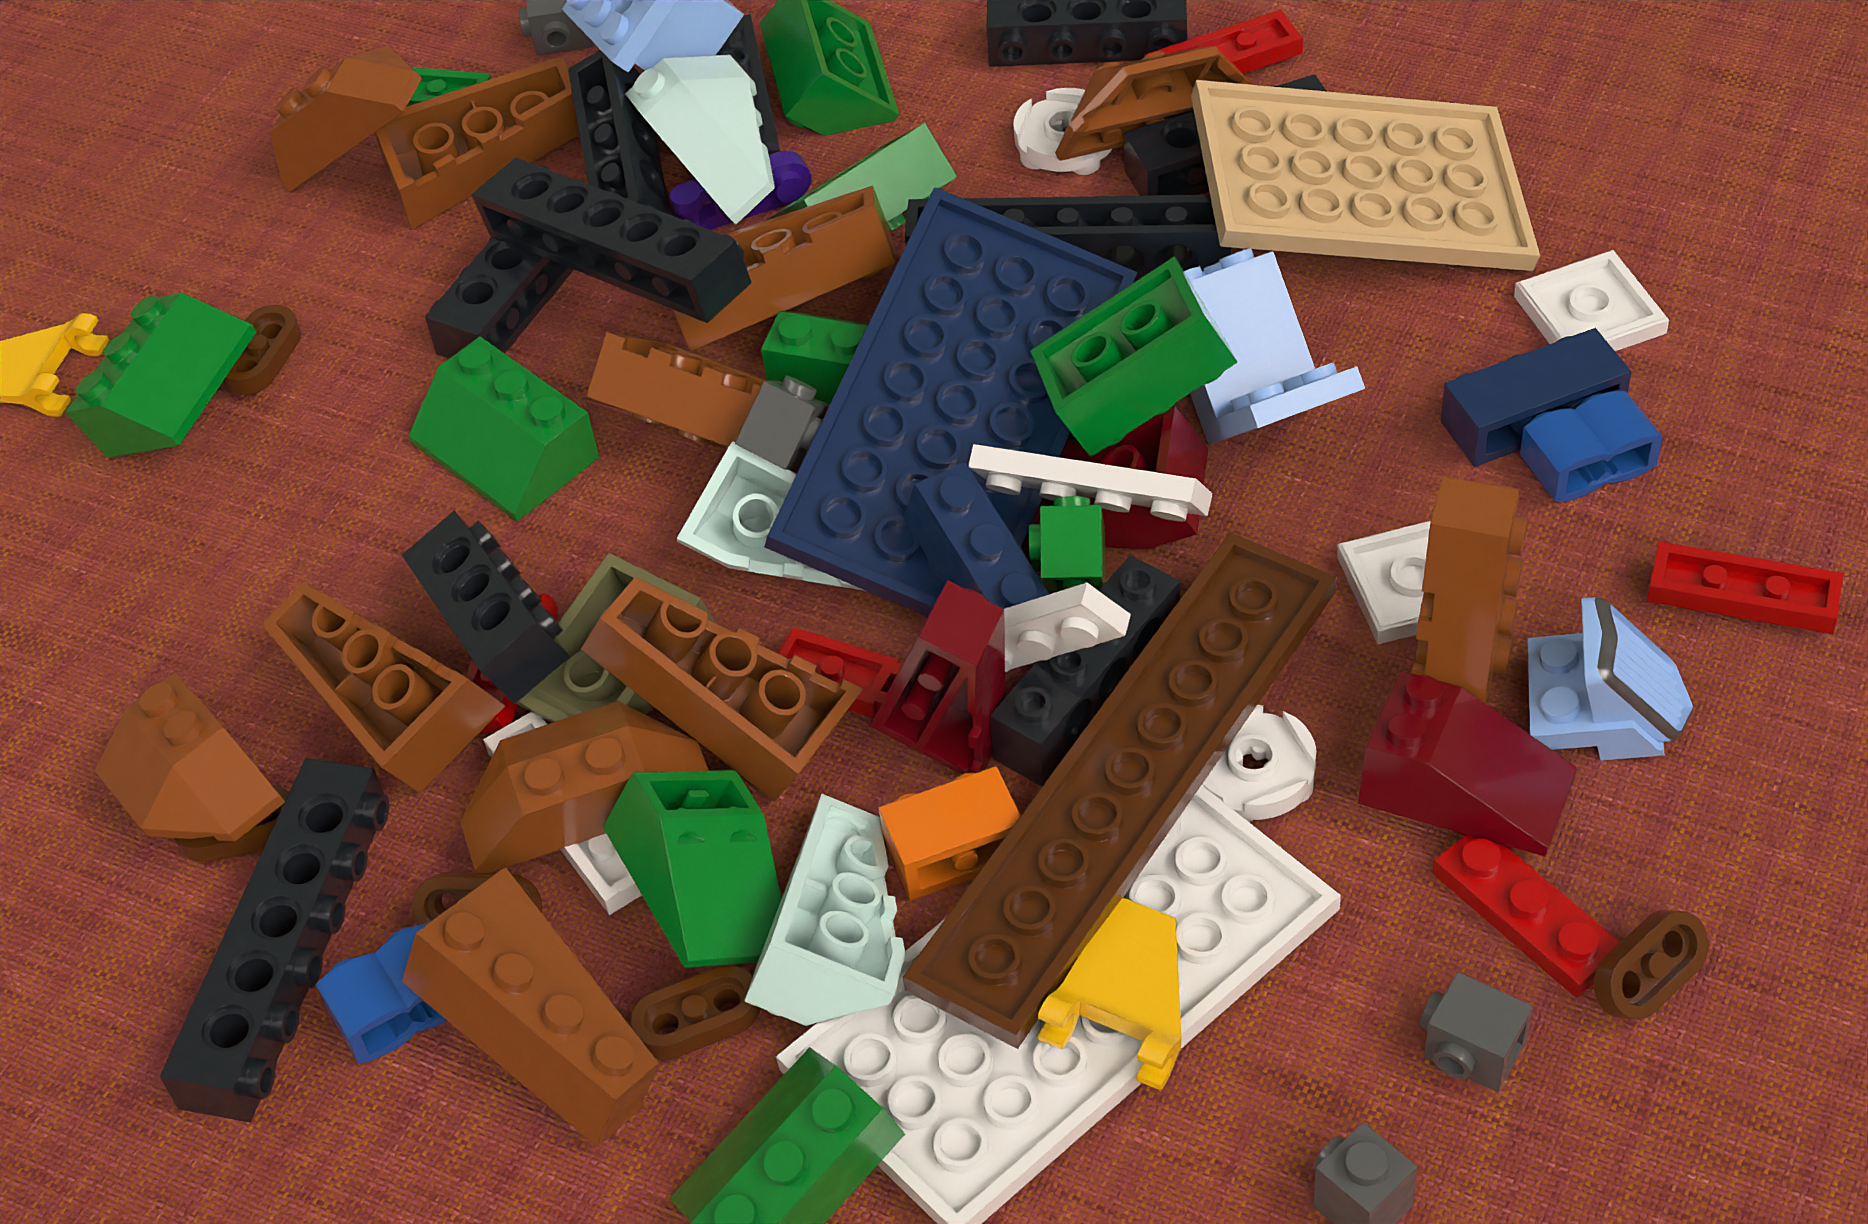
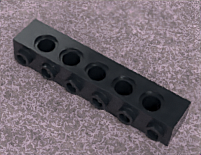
(1122, 229)
(613, 239)
(276, 942)

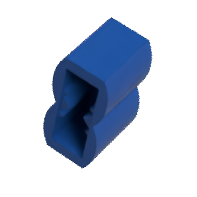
(1590, 445)
(371, 1001)

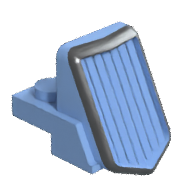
(1605, 688)

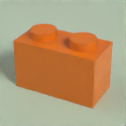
(947, 831)

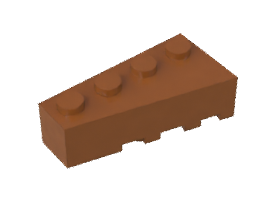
(461, 139)
(799, 260)
(675, 388)
(1468, 585)
(720, 684)
(387, 693)
(531, 1006)

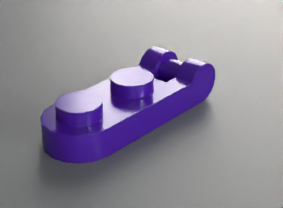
(790, 181)

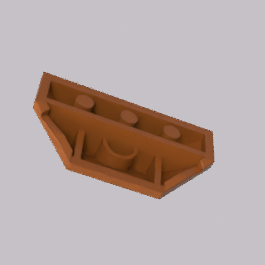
(1139, 95)
(339, 111)
(183, 769)
(563, 781)

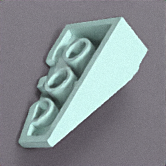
(711, 125)
(737, 515)
(834, 928)

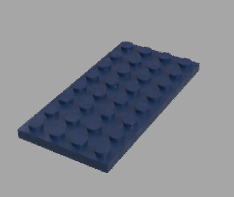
(930, 379)

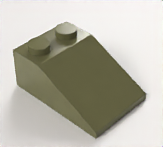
(580, 681)

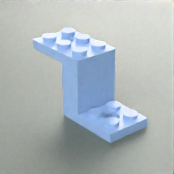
(654, 29)
(1273, 364)

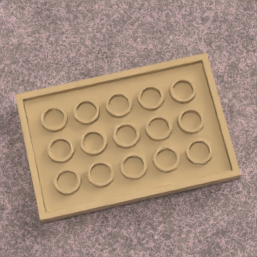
(1361, 176)

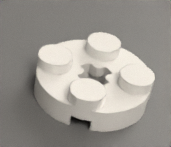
(1039, 133)
(1281, 782)

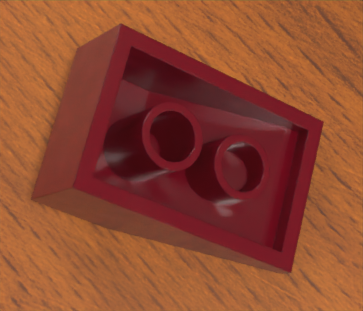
(1159, 445)
(1463, 767)

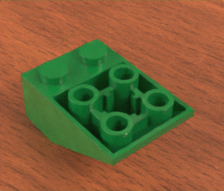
(699, 862)

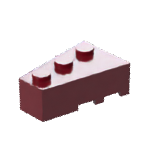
(950, 683)

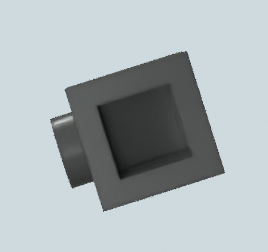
(551, 27)
(782, 422)
(1475, 1031)
(1363, 1180)

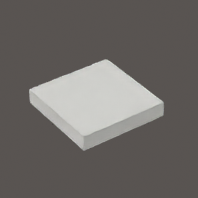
(1590, 296)
(1388, 578)

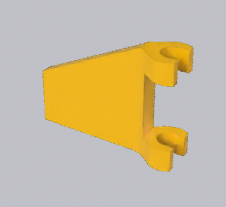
(33, 358)
(1125, 983)

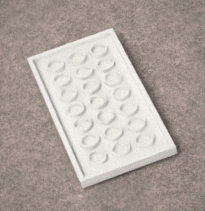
(997, 1115)

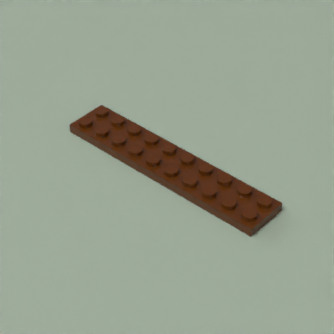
(1119, 790)

